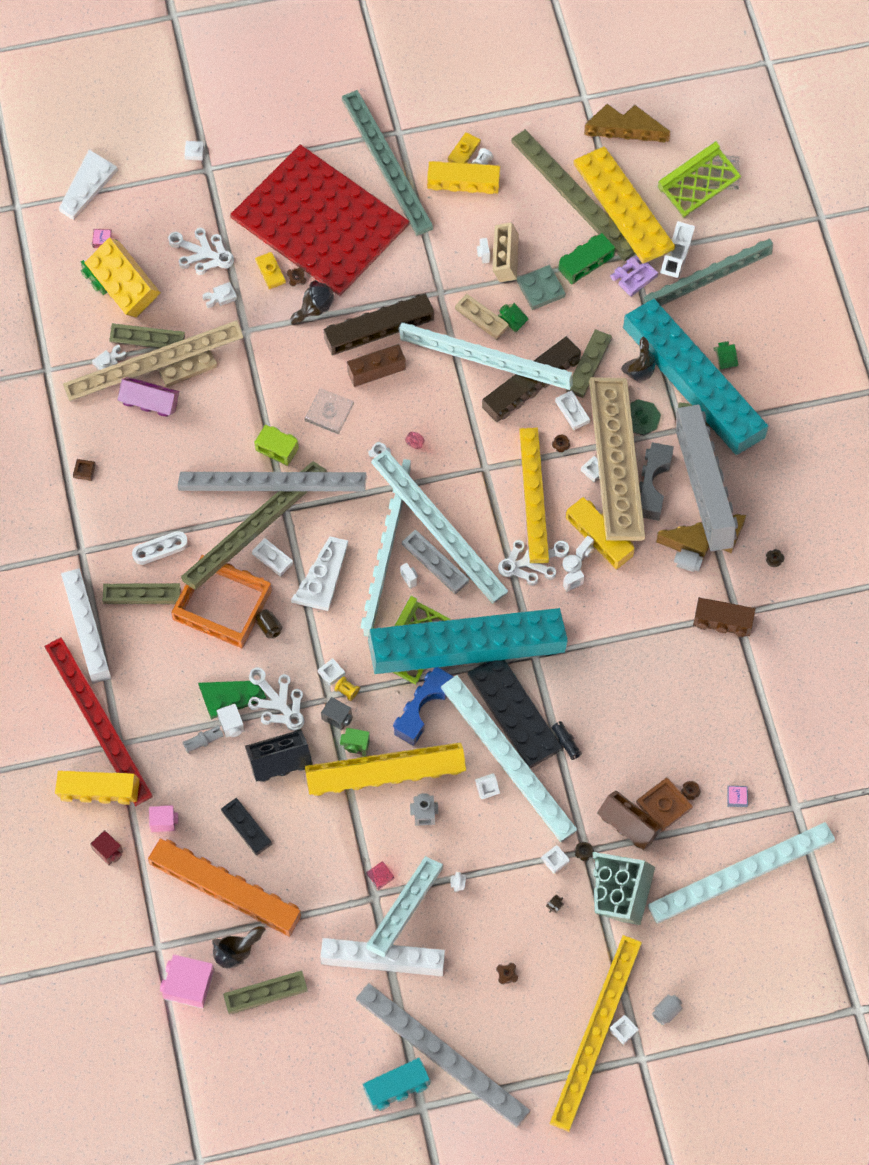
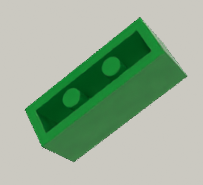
(586, 258)

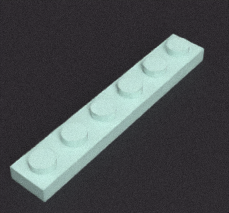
(404, 906)

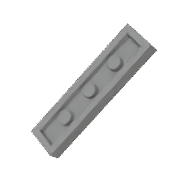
(435, 561)

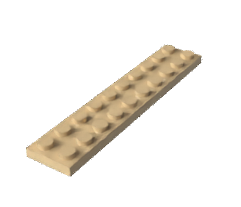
(616, 459)

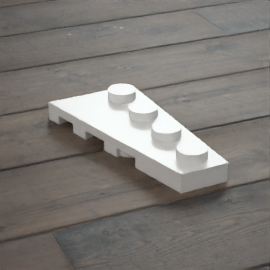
(89, 180)
(320, 582)

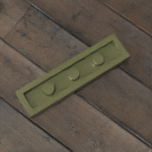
(144, 336)
(589, 362)
(141, 593)
(265, 992)

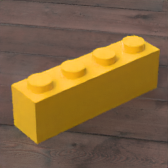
(463, 177)
(591, 523)
(97, 786)

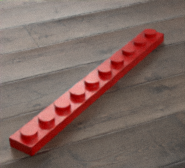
(95, 714)

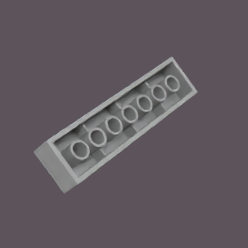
(706, 478)

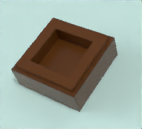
(84, 469)

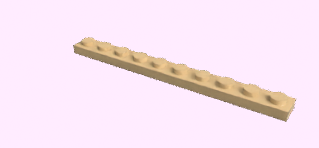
(153, 360)

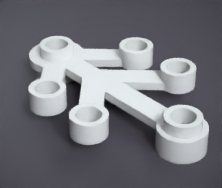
(202, 252)
(515, 565)
(277, 702)

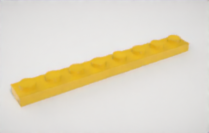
(533, 495)

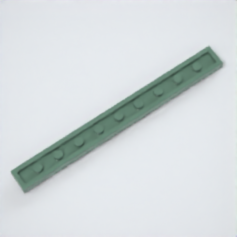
(387, 163)

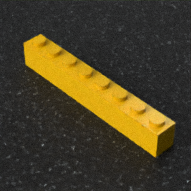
(385, 768)

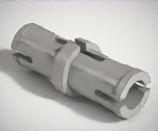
(203, 738)

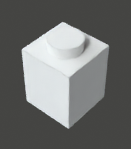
(230, 721)

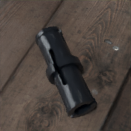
(566, 740)

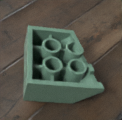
(621, 887)

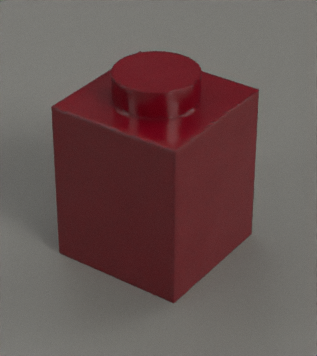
(107, 848)

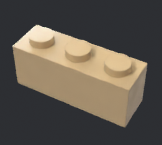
(505, 252)

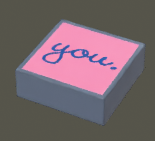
(737, 796)

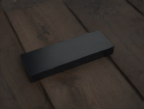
(246, 826)

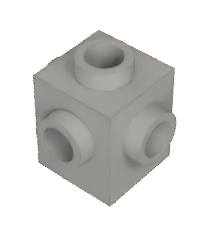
(424, 809)

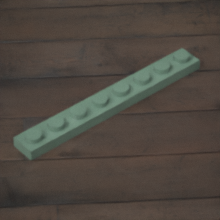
(711, 273)

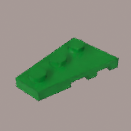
(223, 694)

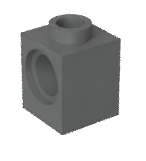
(337, 713)

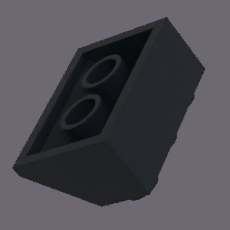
(278, 755)

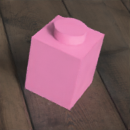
(162, 818)

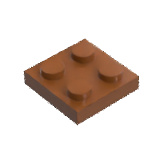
(664, 803)

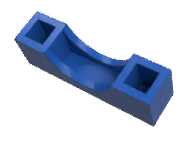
(410, 725)

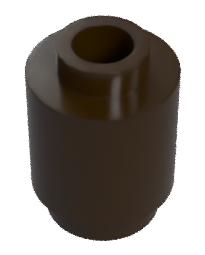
(268, 624)

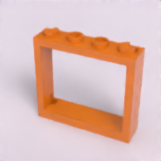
(216, 630)

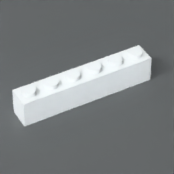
(86, 626)
(398, 959)

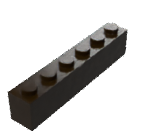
(378, 324)
(518, 388)

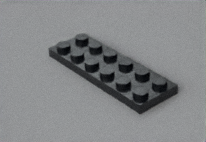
(515, 712)

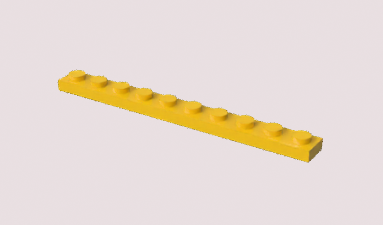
(595, 1033)

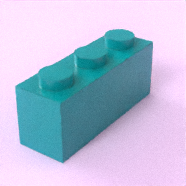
(396, 1084)

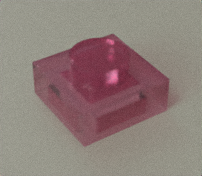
(380, 875)

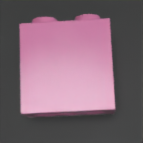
(187, 981)

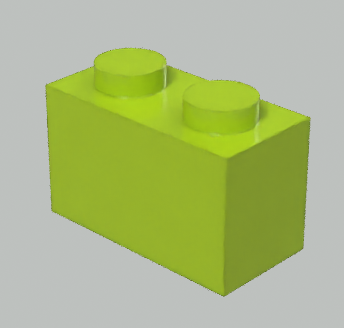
(276, 444)

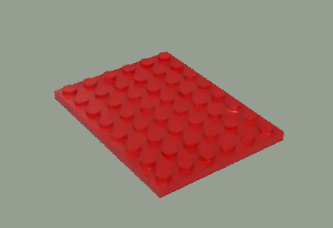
(311, 219)

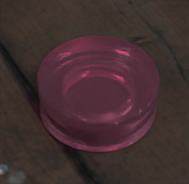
(415, 440)

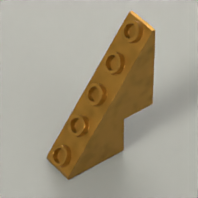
(632, 125)
(693, 537)

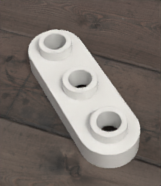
(166, 542)

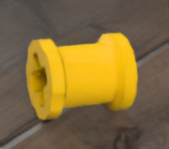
(351, 693)

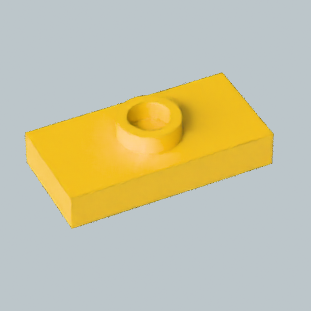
(464, 149)
(270, 270)

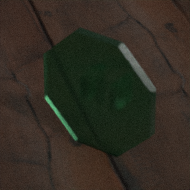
(644, 417)

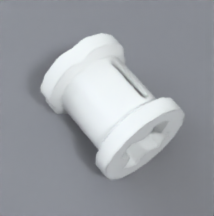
(483, 157)

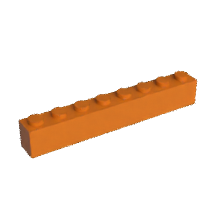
(225, 887)

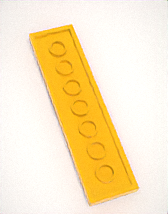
(624, 205)

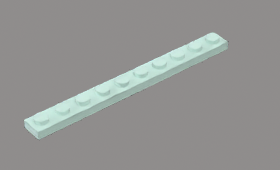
(486, 356)
(439, 526)
(383, 556)
(509, 758)
(741, 872)

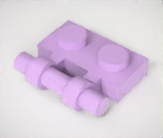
(637, 279)

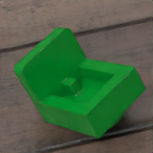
(513, 316)
(726, 355)

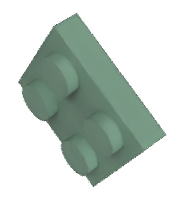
(541, 287)

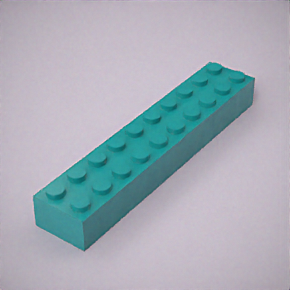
(696, 377)
(467, 641)

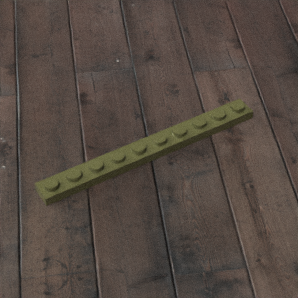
(572, 192)
(244, 534)

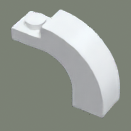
(675, 260)

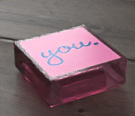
(100, 236)

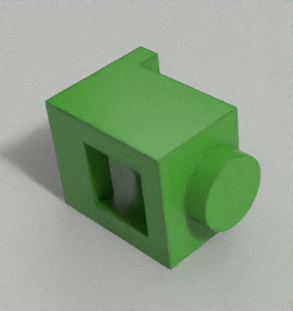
(355, 741)

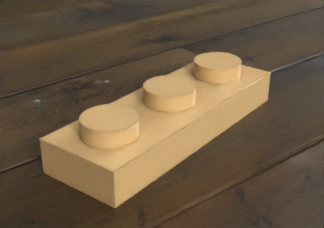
(481, 316)
(187, 368)

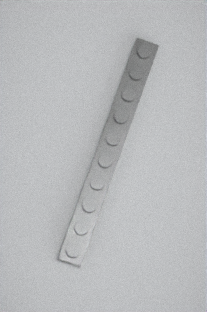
(272, 481)
(443, 1055)

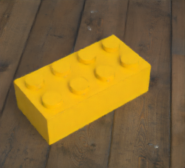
(122, 277)

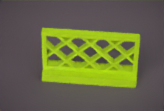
(689, 167)
(405, 618)

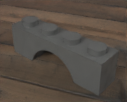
(659, 461)

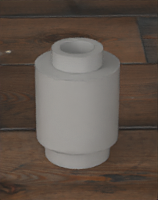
(688, 560)
(667, 1009)

